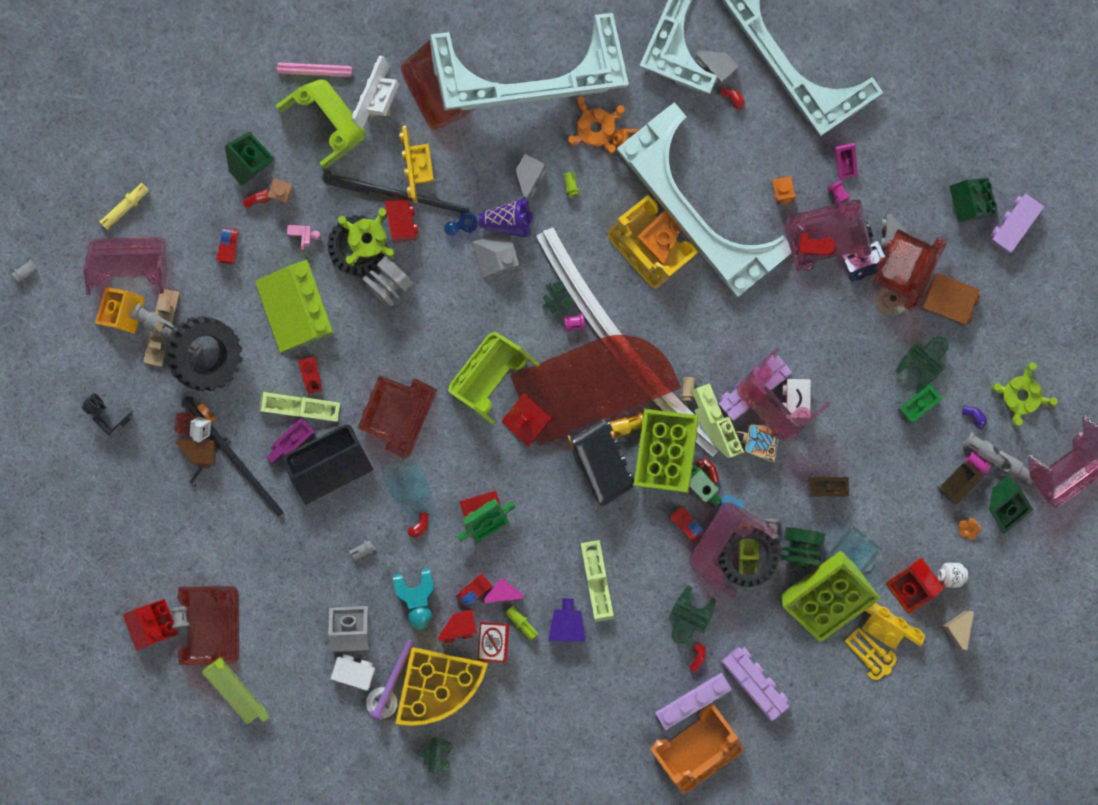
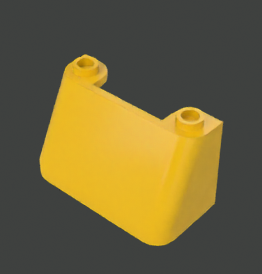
(623, 237)

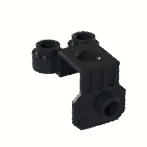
(95, 405)

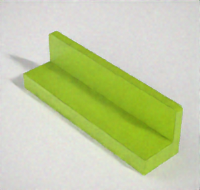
(235, 692)

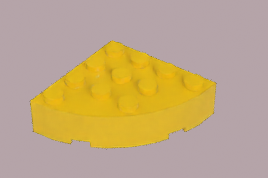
(437, 686)

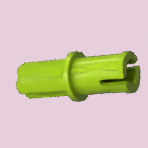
(521, 623)

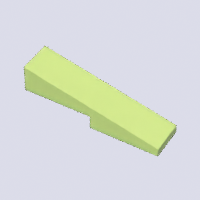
(299, 406)
(597, 581)

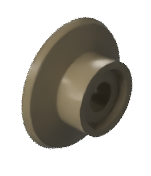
(886, 305)

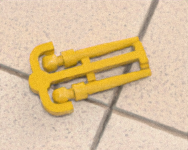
(886, 669)

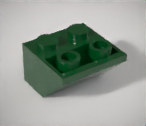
(973, 199)

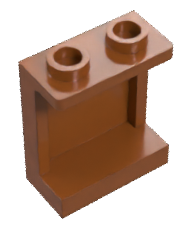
(951, 299)

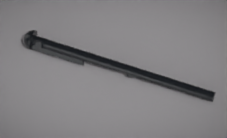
(364, 187)
(187, 402)

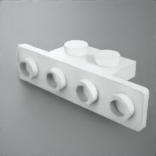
(376, 95)

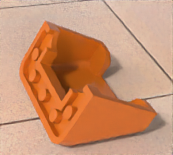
(698, 750)

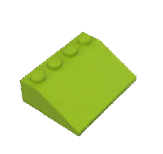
(294, 306)
(666, 450)
(829, 596)

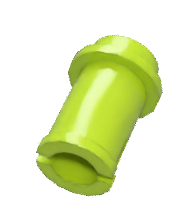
(571, 185)

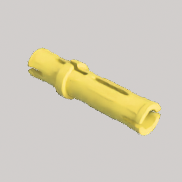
(124, 206)

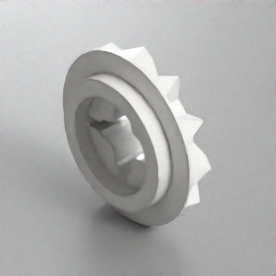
(371, 702)

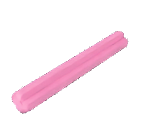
(313, 69)

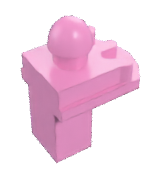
(304, 232)

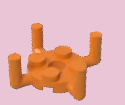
(599, 116)

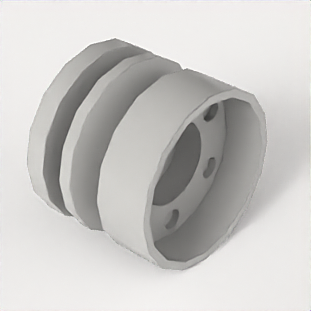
(387, 281)

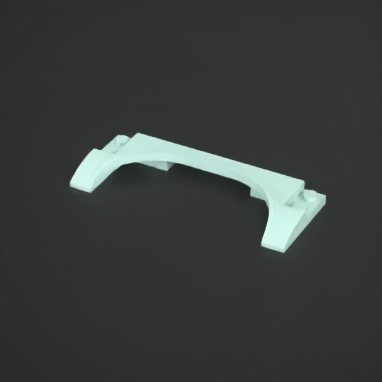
(668, 52)
(598, 72)
(818, 104)
(649, 158)

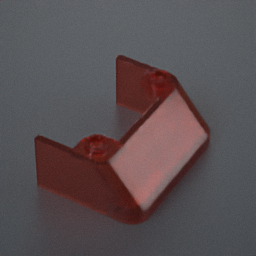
(425, 87)

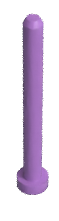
(392, 680)

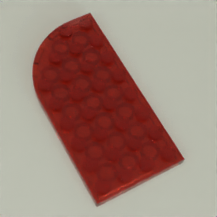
(596, 382)

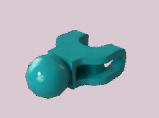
(416, 599)

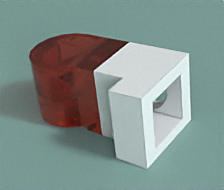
(192, 426)

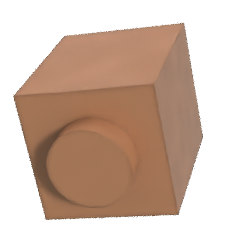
(280, 191)

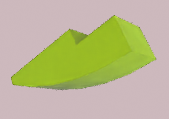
(748, 556)

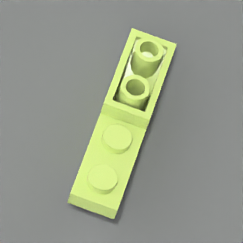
(715, 425)

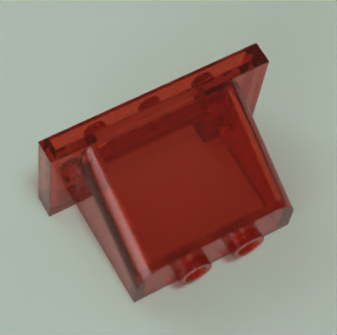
(909, 265)
(397, 413)

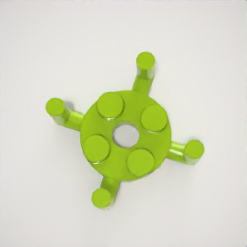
(362, 227)
(1031, 387)

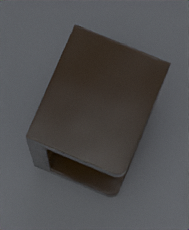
(960, 482)
(828, 486)

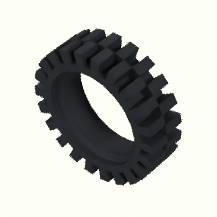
(339, 260)
(755, 579)

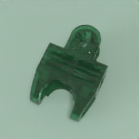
(926, 360)
(684, 622)

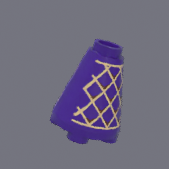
(508, 219)

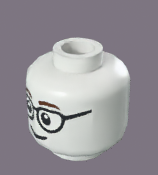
(952, 575)

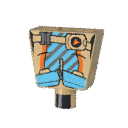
(759, 442)

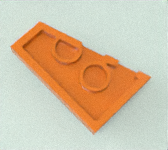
(660, 236)

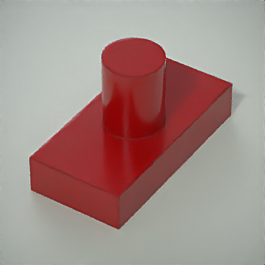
(474, 503)

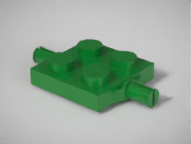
(485, 520)

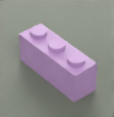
(1016, 223)

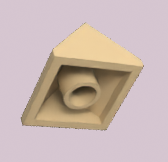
(959, 629)

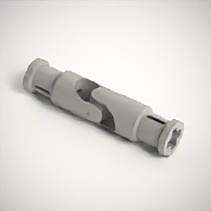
(151, 319)
(992, 454)

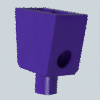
(567, 623)

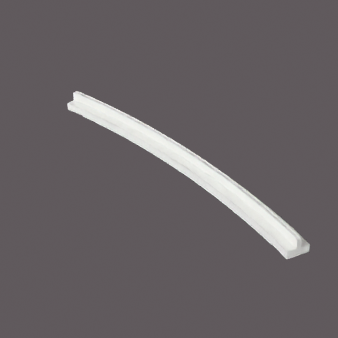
(599, 319)

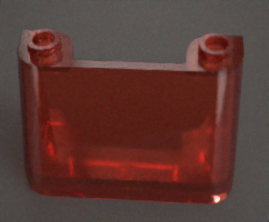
(213, 625)

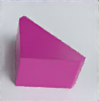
(846, 161)
(503, 591)

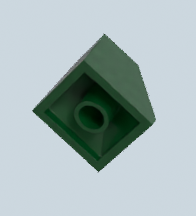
(246, 158)
(1008, 504)

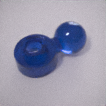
(451, 228)

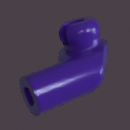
(977, 414)

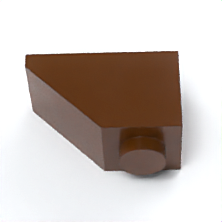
(200, 453)

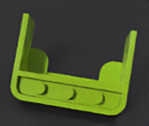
(347, 132)
(485, 371)

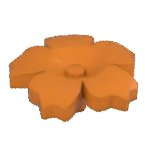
(969, 529)

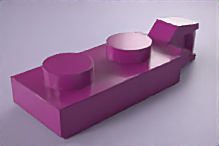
(290, 440)

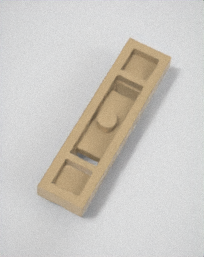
(157, 345)

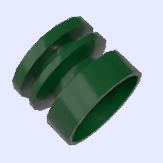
(803, 546)

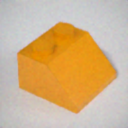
(116, 309)

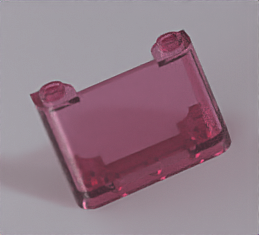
(840, 222)

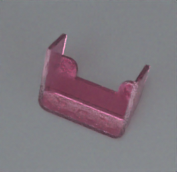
(125, 258)
(769, 407)
(1070, 472)
(727, 520)

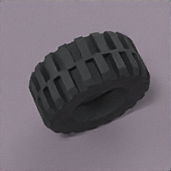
(225, 365)

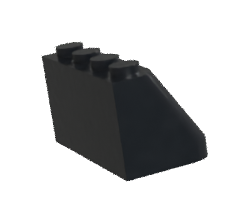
(601, 460)
(327, 463)

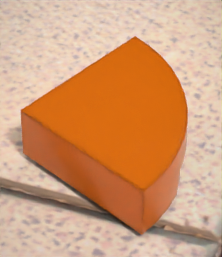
(206, 412)

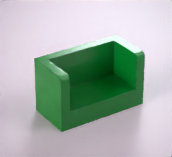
(919, 404)

